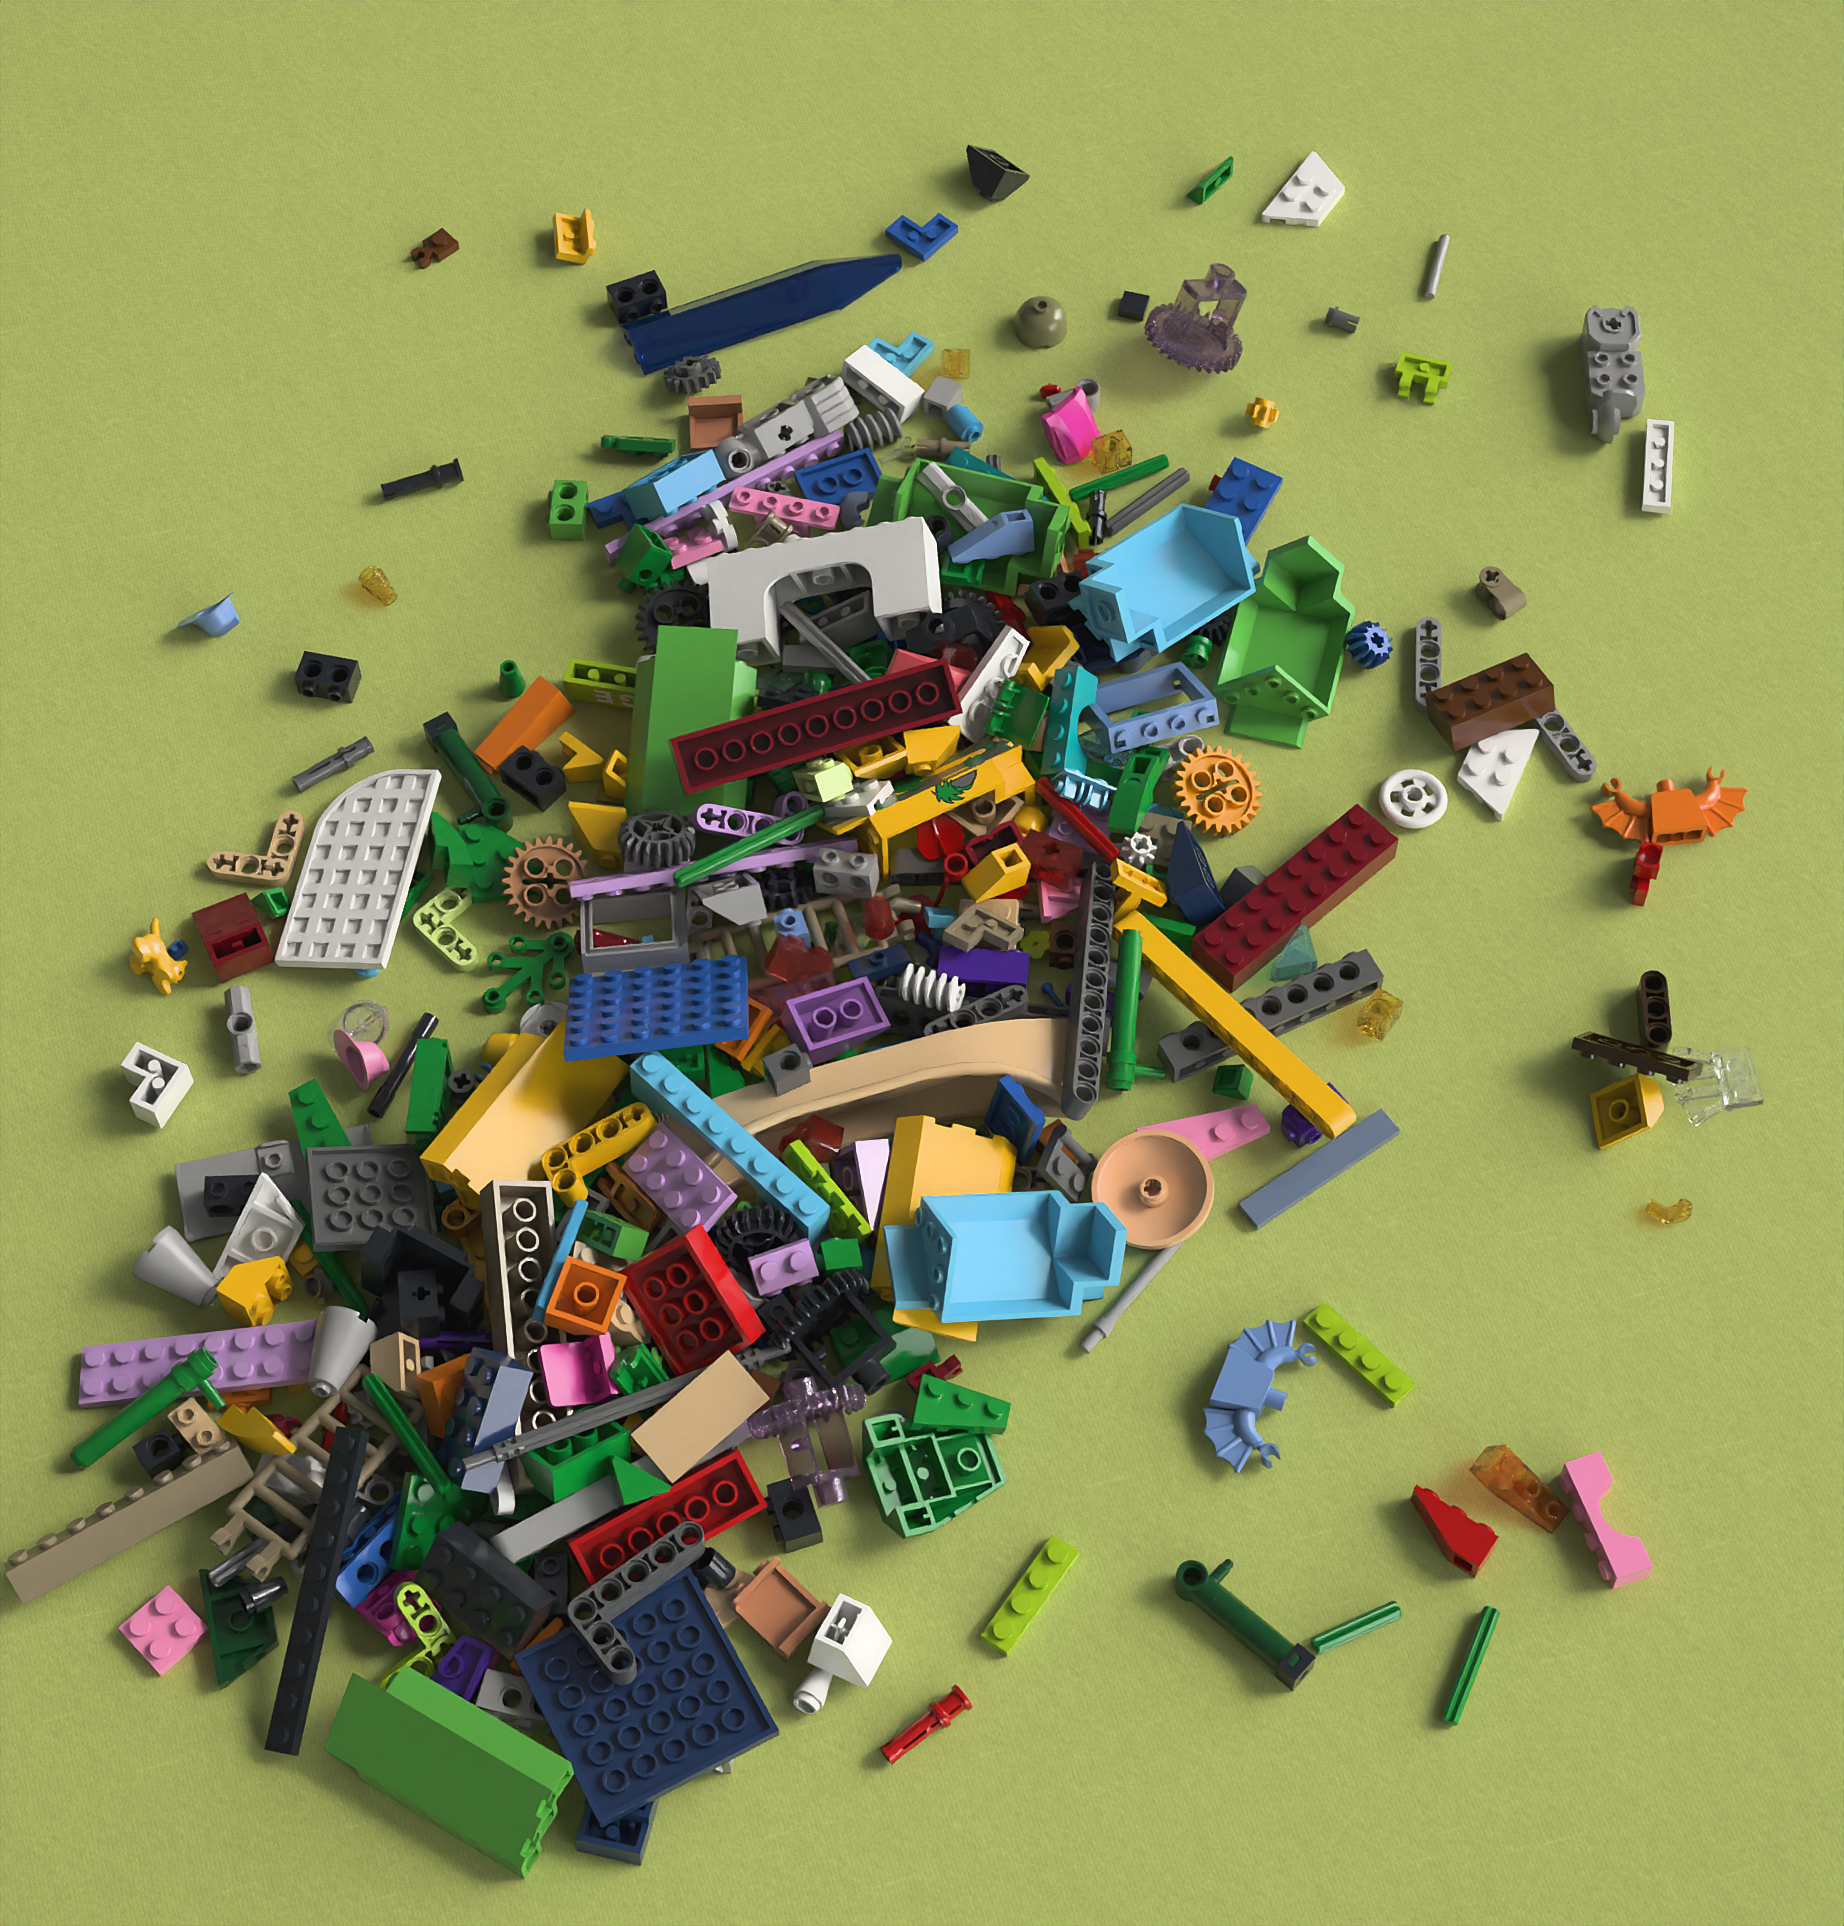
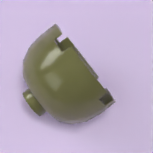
(1041, 322)

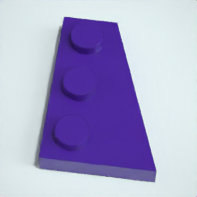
(464, 1667)

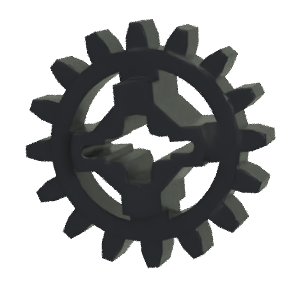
(786, 887)

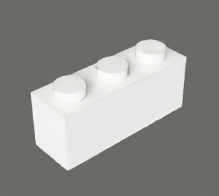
(882, 383)

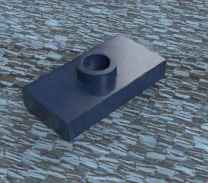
(880, 963)

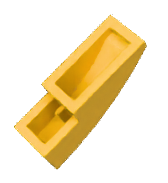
(255, 1431)

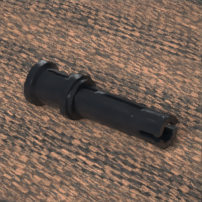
(434, 477)

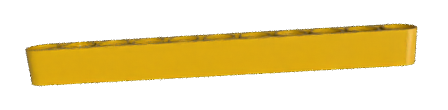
(1239, 1029)

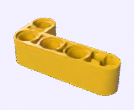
(595, 1147)

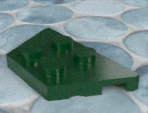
(235, 1638)

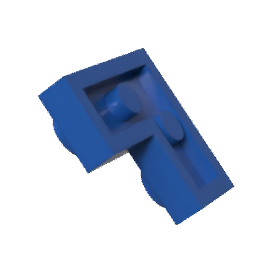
(924, 240)
(613, 510)

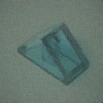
(1296, 958)

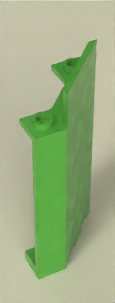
(677, 692)
(451, 1764)

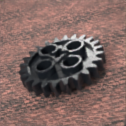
(669, 601)

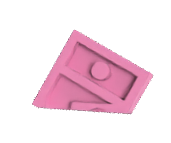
(1057, 903)

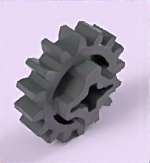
(692, 374)

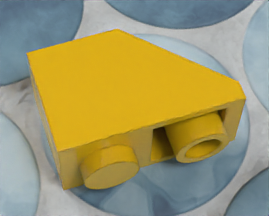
(997, 874)

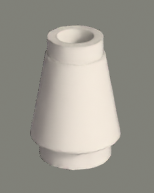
(813, 1691)

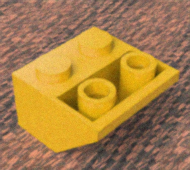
(255, 1290)

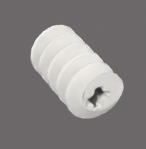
(930, 990)

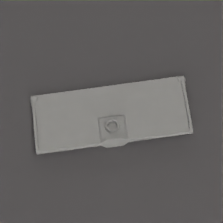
(278, 1159)

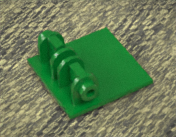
(1016, 713)

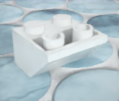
(850, 1642)

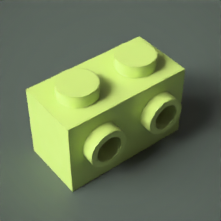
(823, 779)

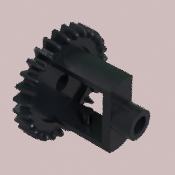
(961, 621)
(816, 1313)

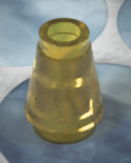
(377, 584)

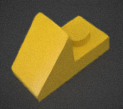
(583, 762)

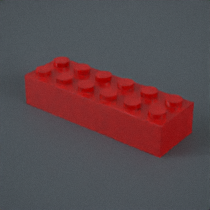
(712, 1495)

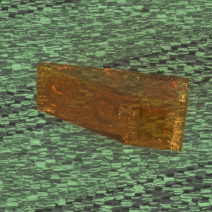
(1518, 1486)

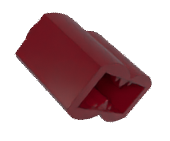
(997, 838)

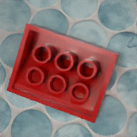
(691, 1302)

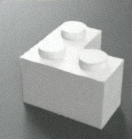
(159, 1081)

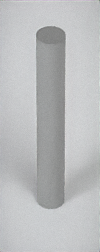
(1437, 266)

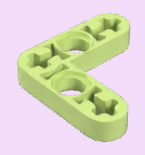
(441, 922)

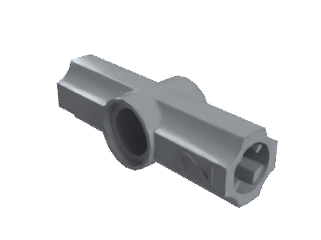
(940, 486)
(243, 1043)

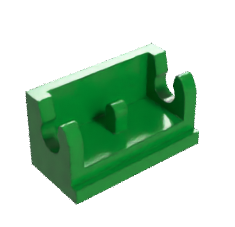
(637, 1370)

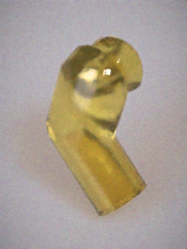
(1672, 1214)

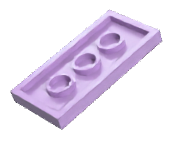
(678, 1180)

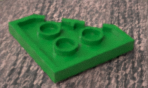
(489, 852)
(425, 1514)

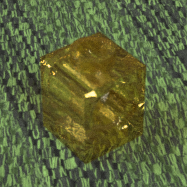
(955, 363)
(1111, 452)
(1382, 1004)

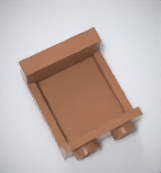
(713, 421)
(778, 1608)

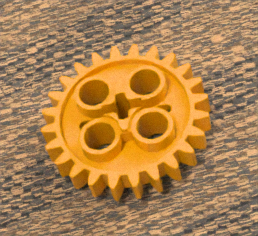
(1204, 767)

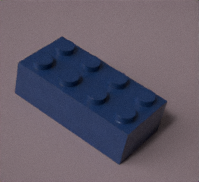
(483, 1415)

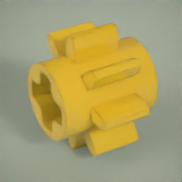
(1262, 412)

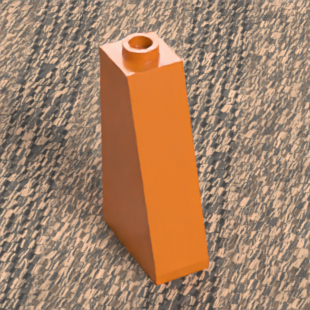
(527, 723)

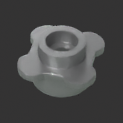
(318, 1285)

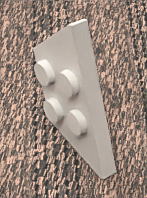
(1307, 195)
(1496, 767)
(858, 801)
(264, 1229)

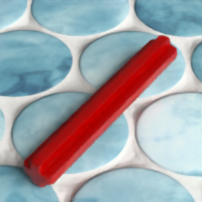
(1077, 820)

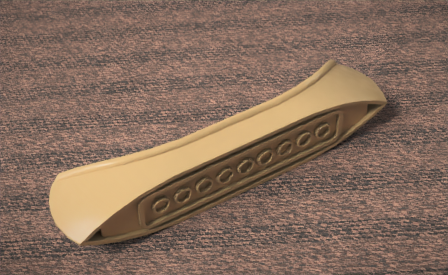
(931, 1076)

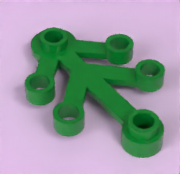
(529, 968)

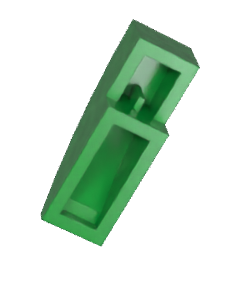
(449, 852)

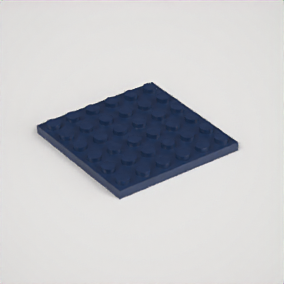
(667, 1726)

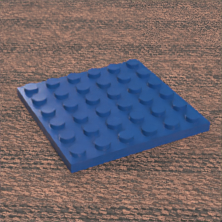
(657, 1008)

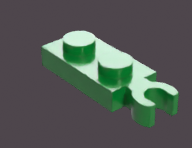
(635, 445)

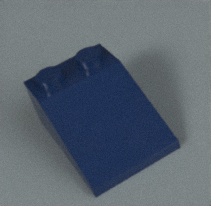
(1192, 881)

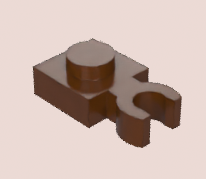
(436, 246)

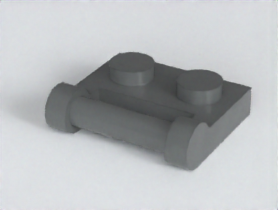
(1060, 1169)

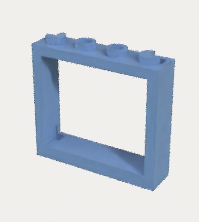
(1157, 724)

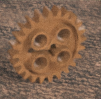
(546, 857)

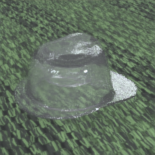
(362, 1022)

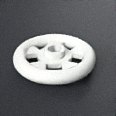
(1420, 779)

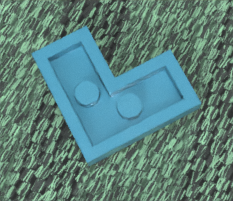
(908, 355)

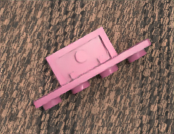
(791, 510)

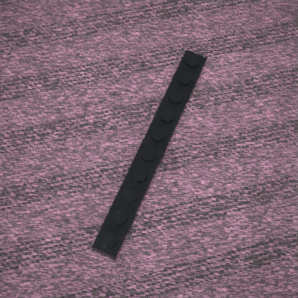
(317, 1591)

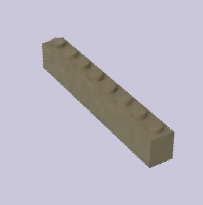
(128, 1520)

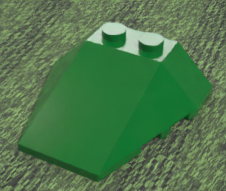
(925, 1473)

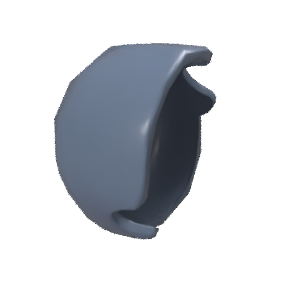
(850, 508)

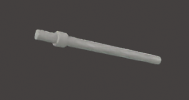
(1104, 1325)

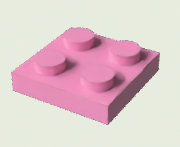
(693, 547)
(164, 1630)

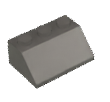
(734, 898)

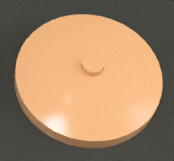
(1155, 1187)

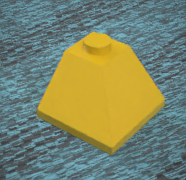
(929, 748)
(875, 758)
(598, 830)
(1626, 1109)

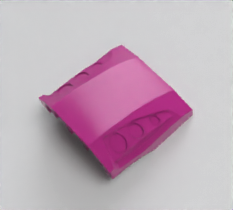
(1070, 427)
(384, 1615)

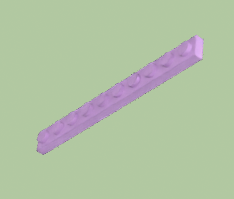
(775, 470)
(755, 862)

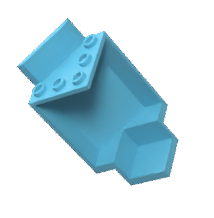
(1166, 580)
(1004, 1256)

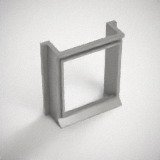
(627, 908)

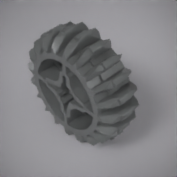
(657, 839)

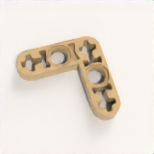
(271, 862)

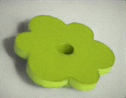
(1036, 944)

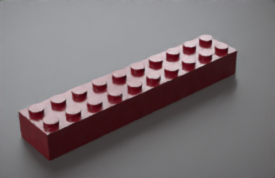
(814, 726)

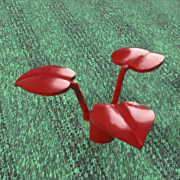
(944, 838)

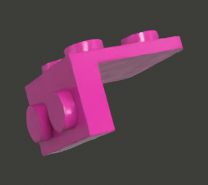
(578, 1372)

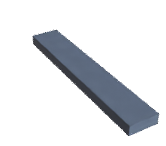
(1318, 1169)

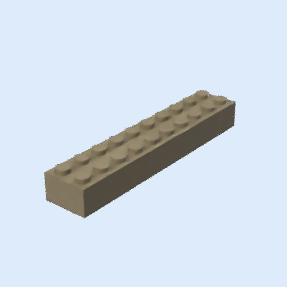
(518, 1255)

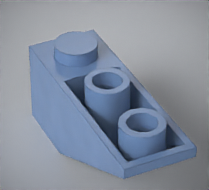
(999, 536)

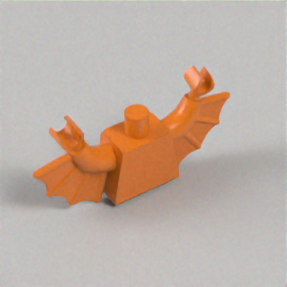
(1671, 814)

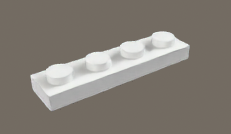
(1658, 466)

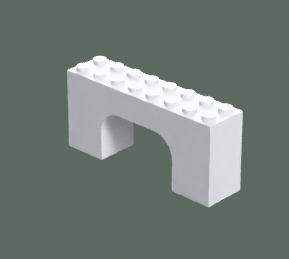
(890, 558)

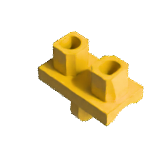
(765, 1045)

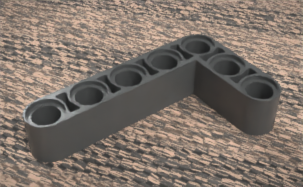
(628, 1594)

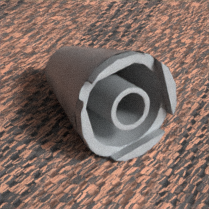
(176, 1269)
(338, 1348)

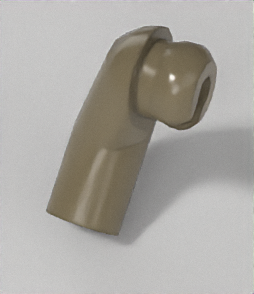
(904, 905)

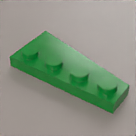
(315, 1118)

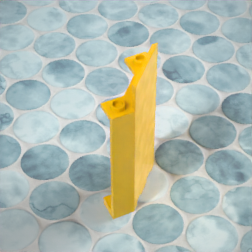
(520, 1113)
(936, 1162)

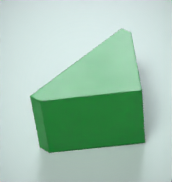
(632, 1482)

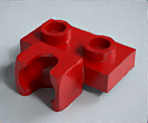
(1646, 868)

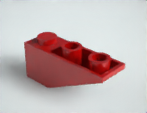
(1458, 1537)

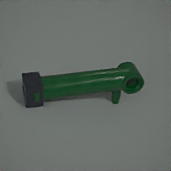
(444, 738)
(1288, 1660)

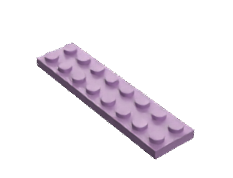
(245, 1360)

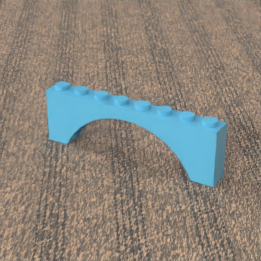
(673, 1094)

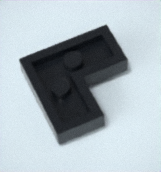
(775, 697)

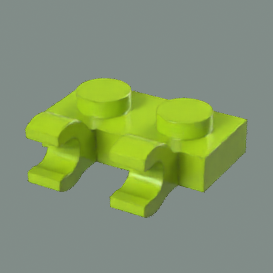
(1422, 370)

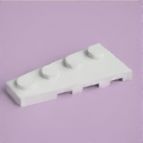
(983, 685)

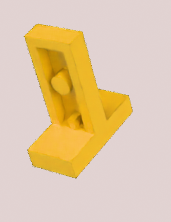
(1133, 887)

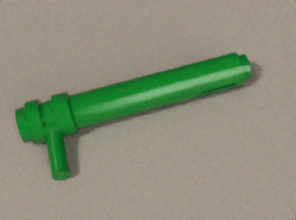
(1121, 1055)
(182, 1378)

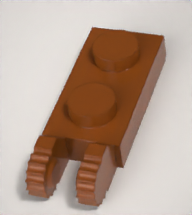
(630, 1199)

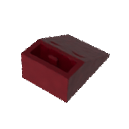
(233, 937)

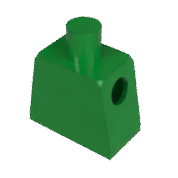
(642, 558)

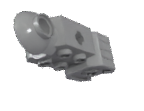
(1611, 368)
(807, 413)

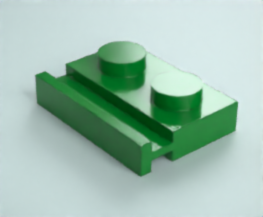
(962, 573)

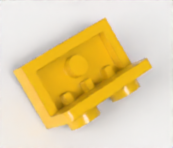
(573, 237)

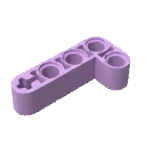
(746, 819)

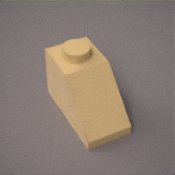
(397, 1363)

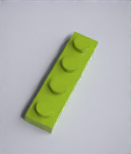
(1057, 493)
(1358, 1354)
(1029, 1595)

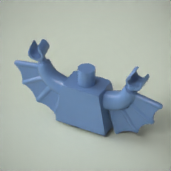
(1246, 1388)

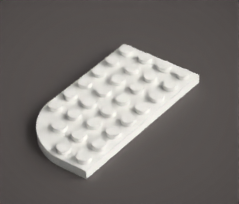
(359, 873)

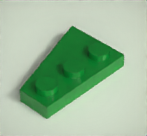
(955, 1407)

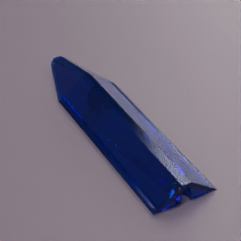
(754, 308)

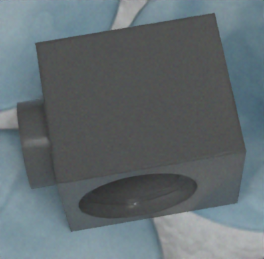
(787, 1080)

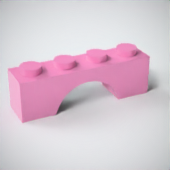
(1620, 1556)

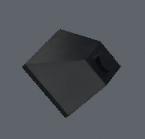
(993, 173)

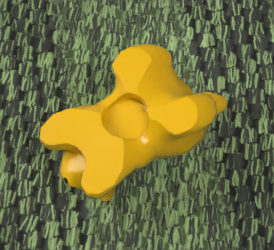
(152, 957)

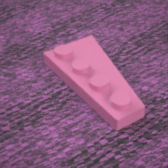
(1219, 1131)

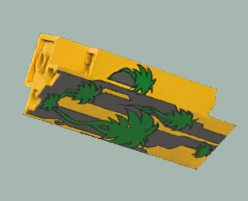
(967, 774)

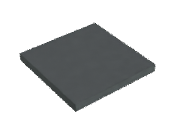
(363, 1188)

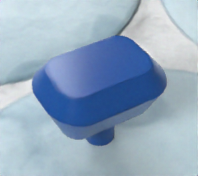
(177, 949)

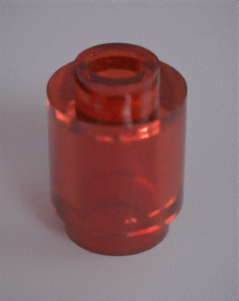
(877, 918)

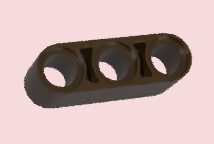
(1654, 1002)

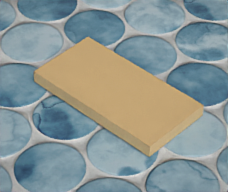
(700, 1416)

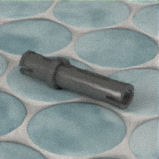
(343, 758)

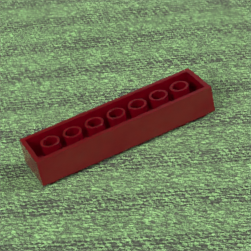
(1294, 894)

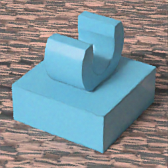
(939, 919)

